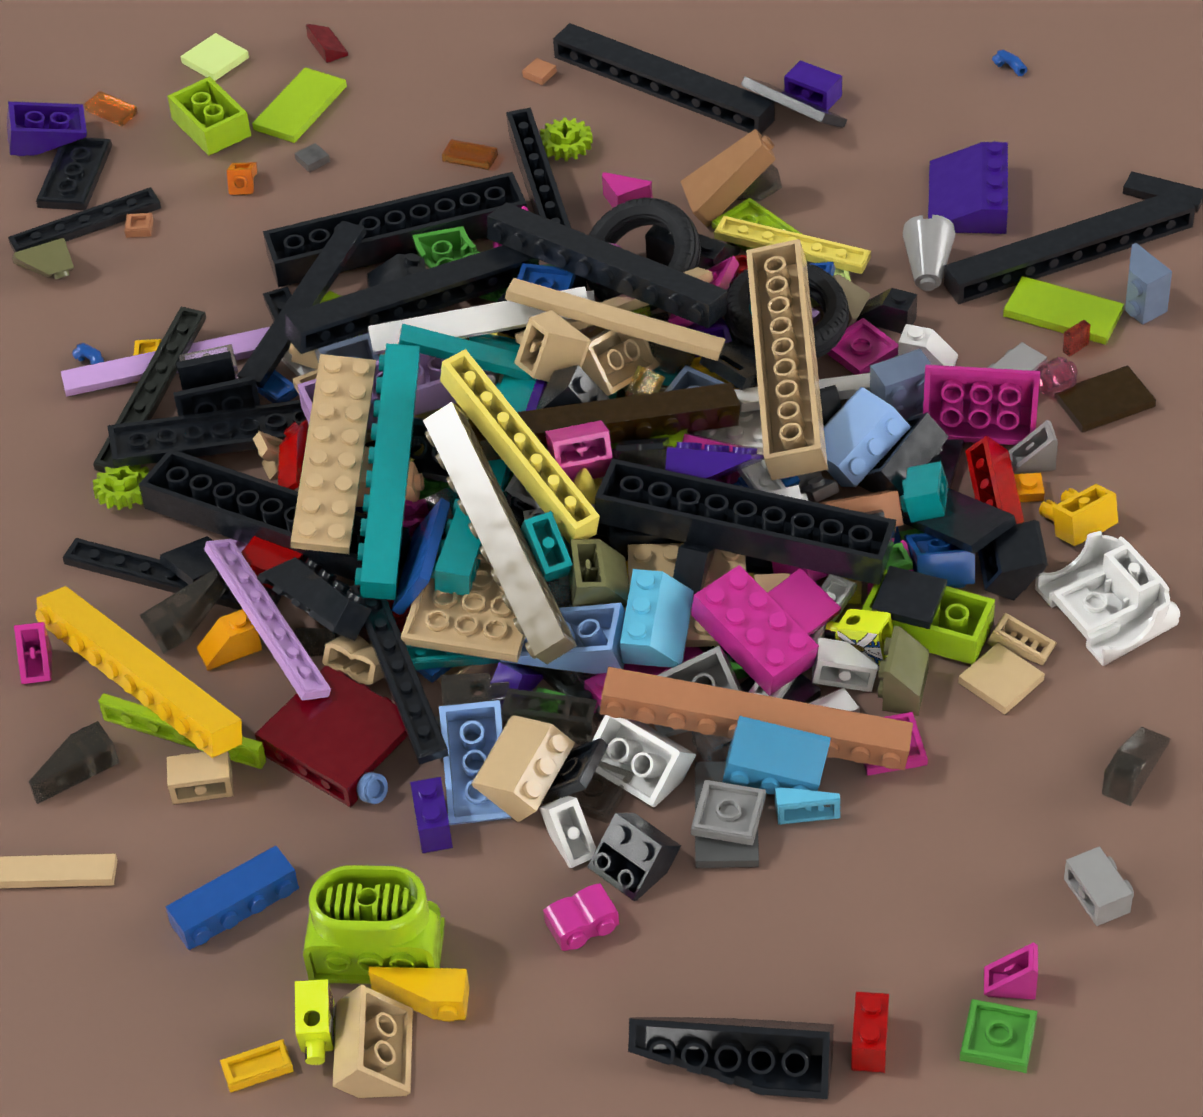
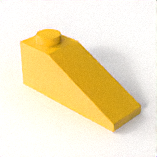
(430, 991)

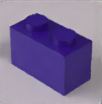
(814, 84)
(431, 815)

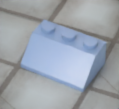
(861, 436)

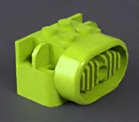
(370, 919)

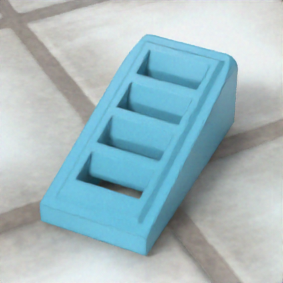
(805, 805)

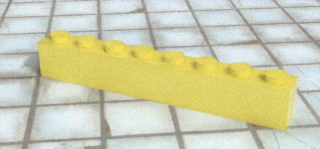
(518, 447)

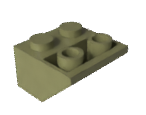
(597, 574)
(903, 673)

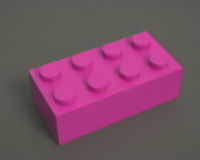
(754, 630)

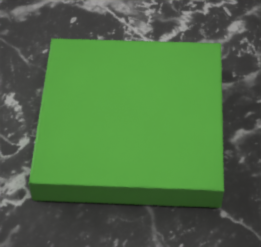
(998, 1035)

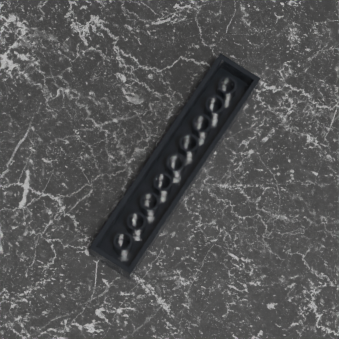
(391, 225)
(239, 507)
(745, 521)

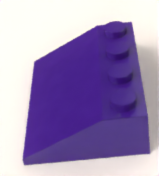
(971, 188)

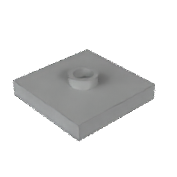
(728, 812)

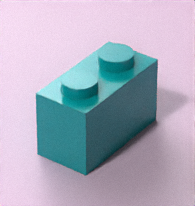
(925, 492)
(547, 546)

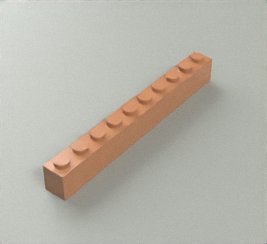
(717, 710)

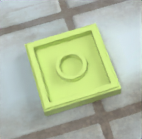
(214, 57)

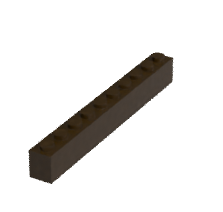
(637, 415)

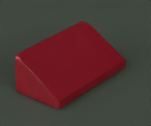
(326, 42)

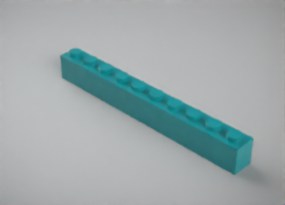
(390, 472)
(459, 551)

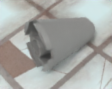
(928, 248)

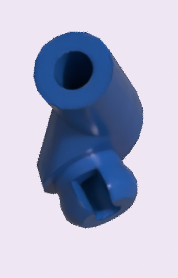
(1012, 60)
(86, 351)

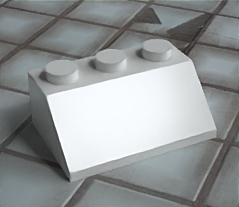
(653, 758)

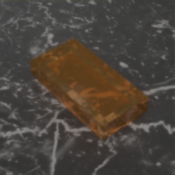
(110, 108)
(469, 154)

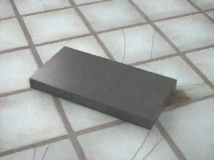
(719, 853)

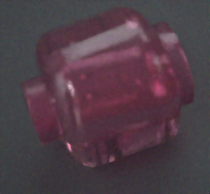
(1057, 376)

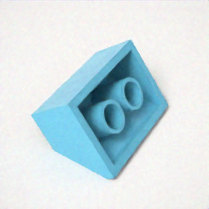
(655, 620)

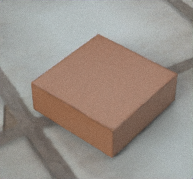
(539, 71)
(138, 225)

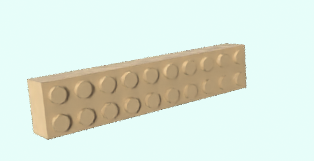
(786, 361)

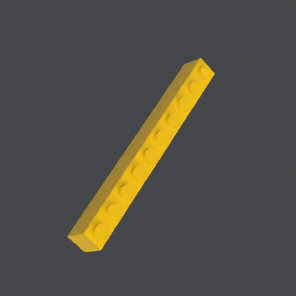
(140, 672)

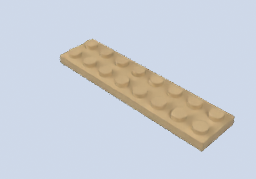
(333, 454)

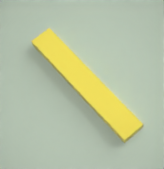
(815, 249)

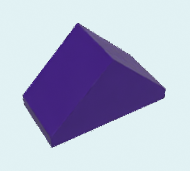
(517, 675)

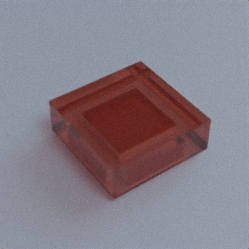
(1076, 338)

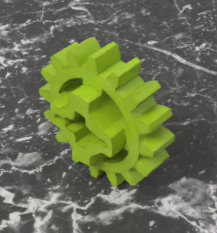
(566, 139)
(119, 486)

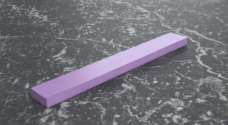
(131, 368)
(267, 620)

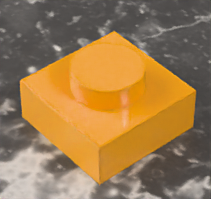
(1030, 487)

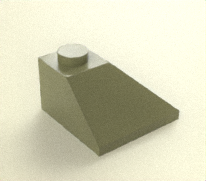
(46, 259)

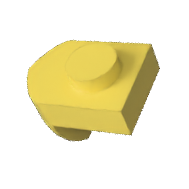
(587, 485)

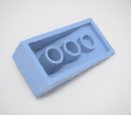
(597, 637)
(469, 737)

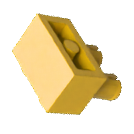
(1081, 513)

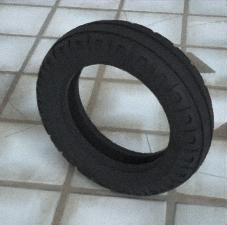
(649, 212)
(823, 290)

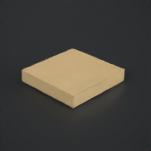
(1001, 678)

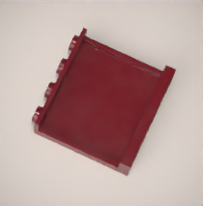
(335, 736)

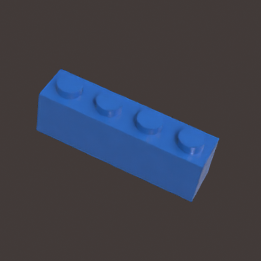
(232, 897)

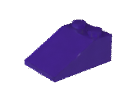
(43, 126)

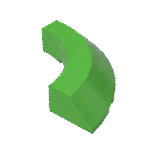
(449, 245)

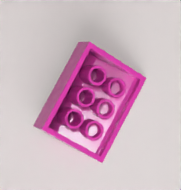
(982, 402)

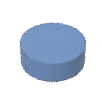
(372, 788)

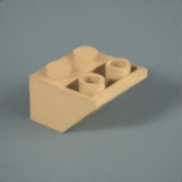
(550, 346)

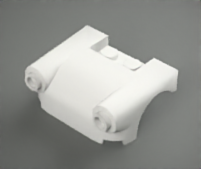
(1110, 597)

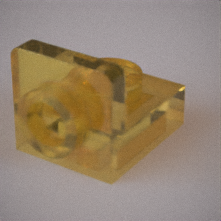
(644, 382)

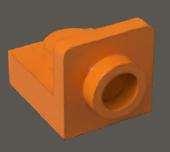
(241, 177)

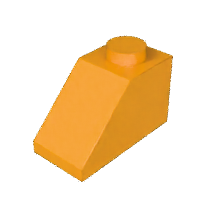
(229, 640)

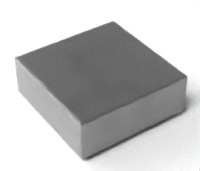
(312, 157)

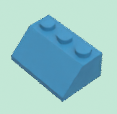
(775, 757)

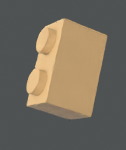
(199, 777)

